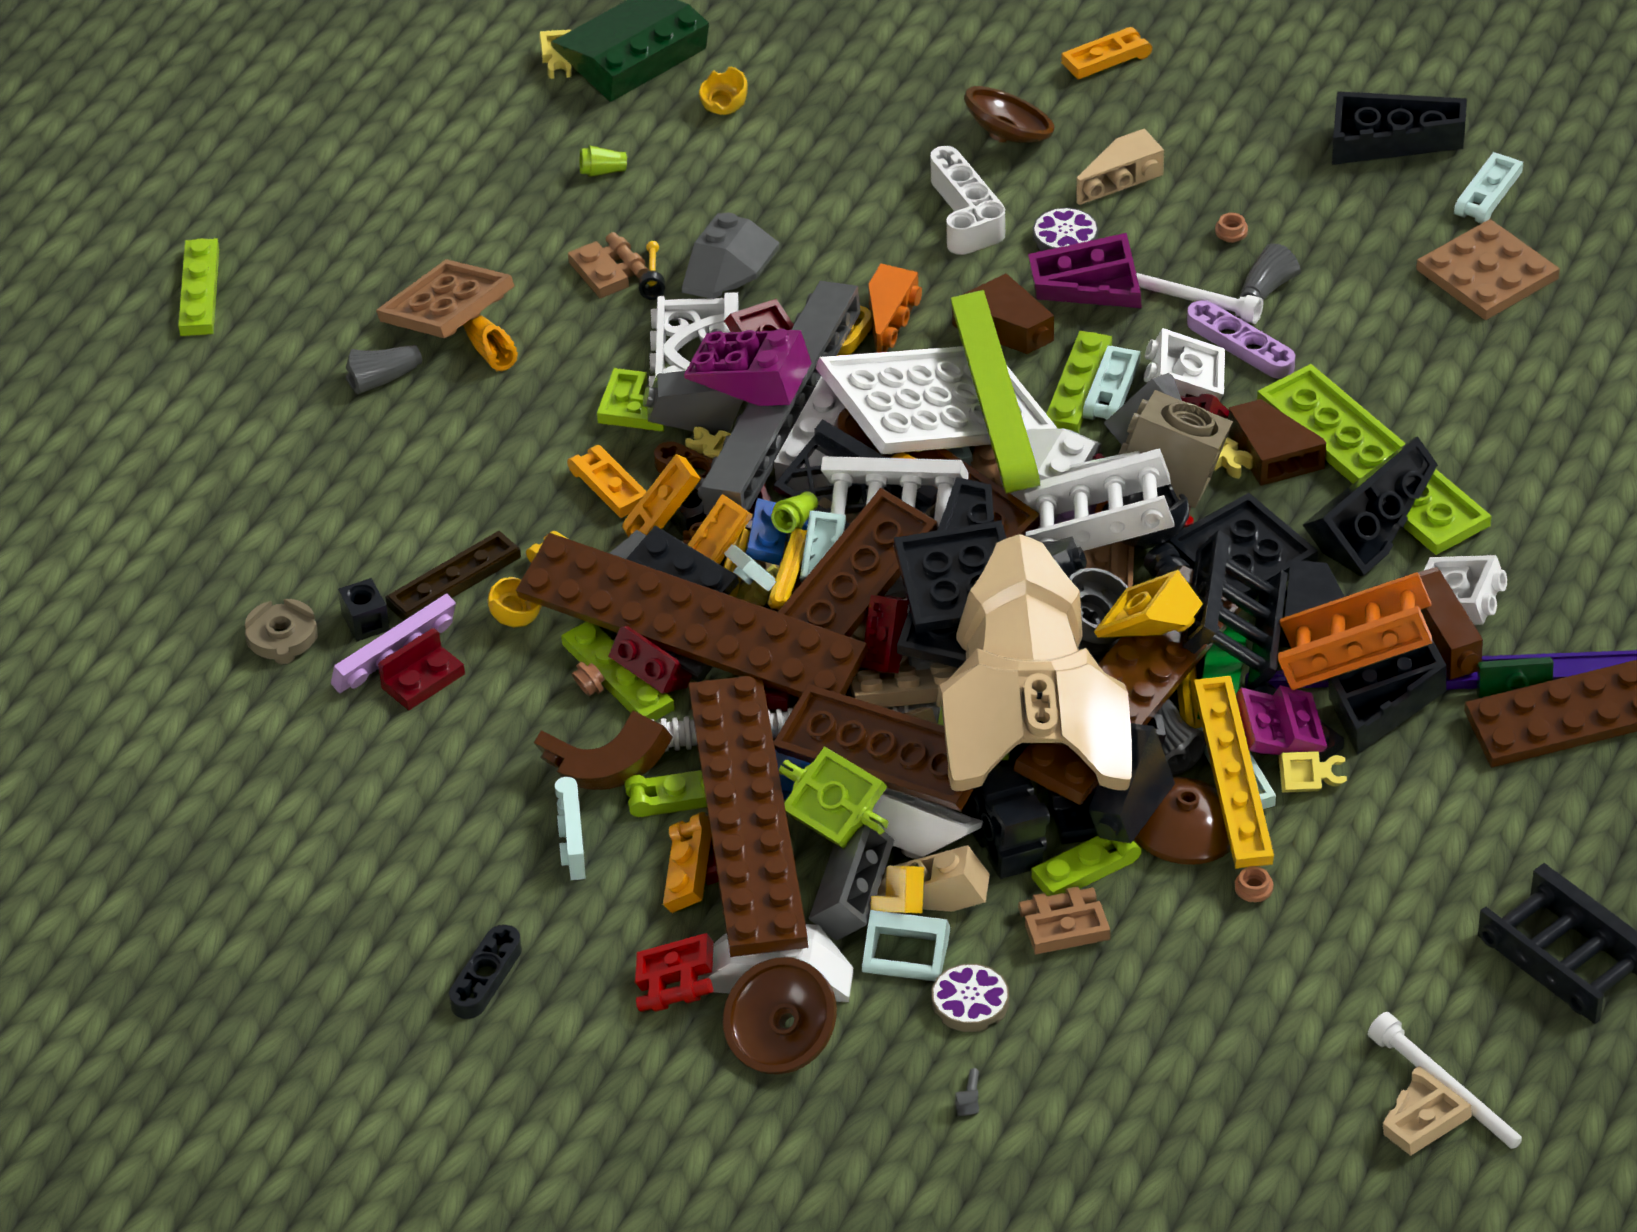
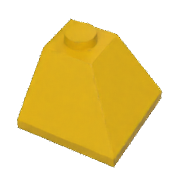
(1152, 608)

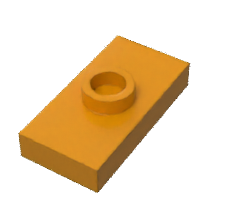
(720, 529)

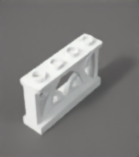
(707, 316)

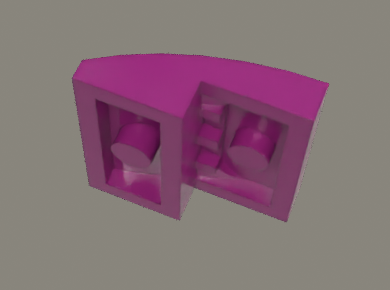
(1280, 721)

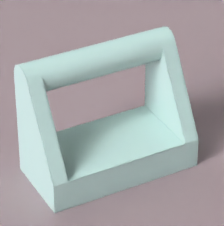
(905, 926)

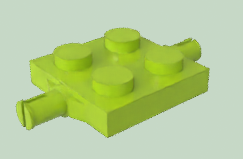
(834, 797)

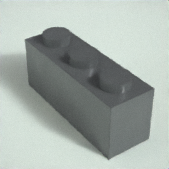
(850, 881)

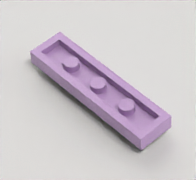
(357, 667)

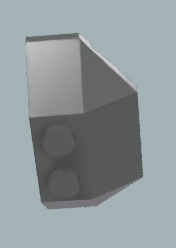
(727, 256)

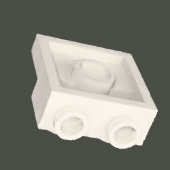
(1193, 363)
(1474, 582)

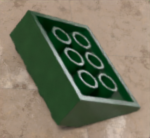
(633, 44)

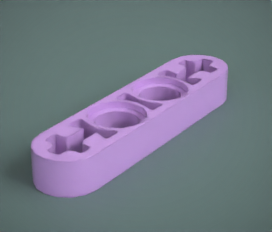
(1273, 357)

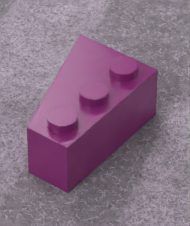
(1088, 273)

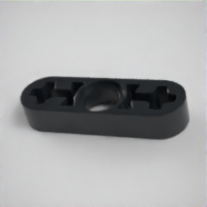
(485, 987)

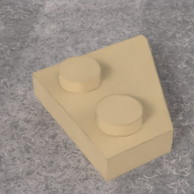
(1424, 1113)

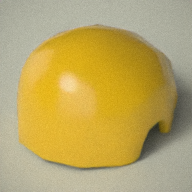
(724, 91)
(508, 607)

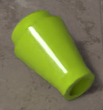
(601, 161)
(793, 511)

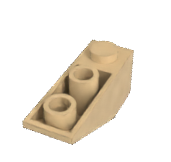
(1120, 166)
(951, 880)

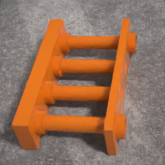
(1355, 631)

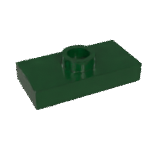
(1509, 675)

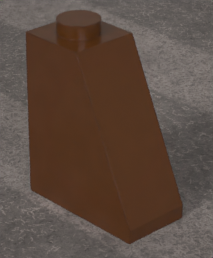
(1017, 315)
(1276, 442)
(1450, 626)

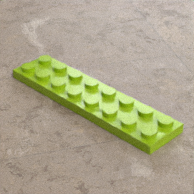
(1361, 442)

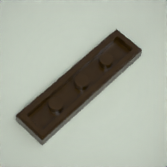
(454, 575)

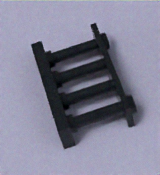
(1210, 585)
(1576, 912)

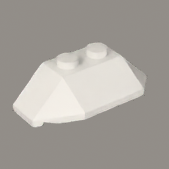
(1056, 451)
(921, 825)
(820, 954)

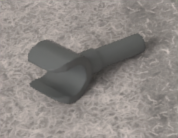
(968, 1100)

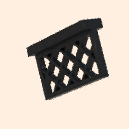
(837, 443)

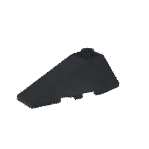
(1366, 516)

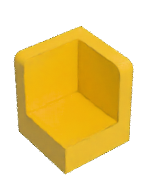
(902, 891)

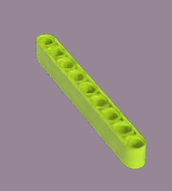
(995, 392)

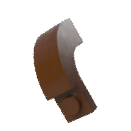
(609, 766)

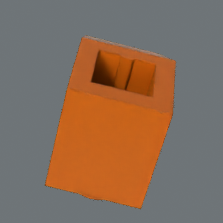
(891, 298)

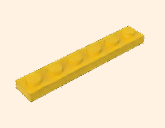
(1233, 772)

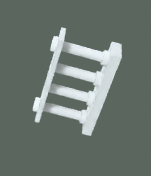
(882, 471)
(1100, 484)

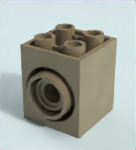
(1187, 438)

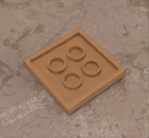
(1487, 269)
(445, 298)

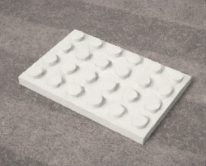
(918, 398)

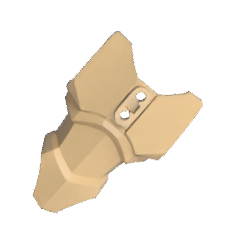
(1023, 638)

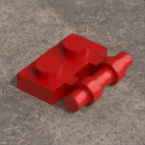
(673, 963)

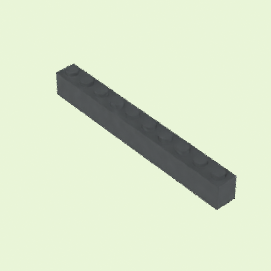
(762, 430)

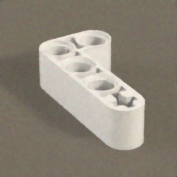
(977, 213)

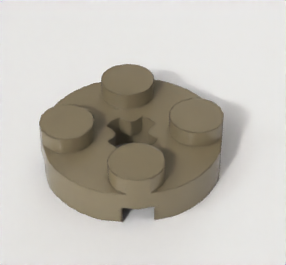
(285, 644)

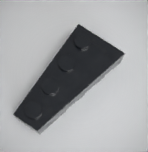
(1395, 126)

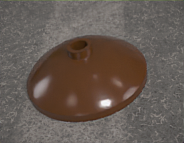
(1007, 116)
(1187, 825)
(765, 1001)

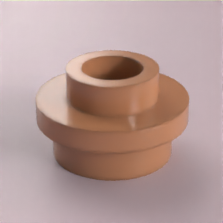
(1231, 227)
(588, 678)
(1254, 884)

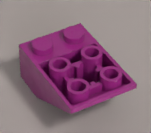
(752, 365)

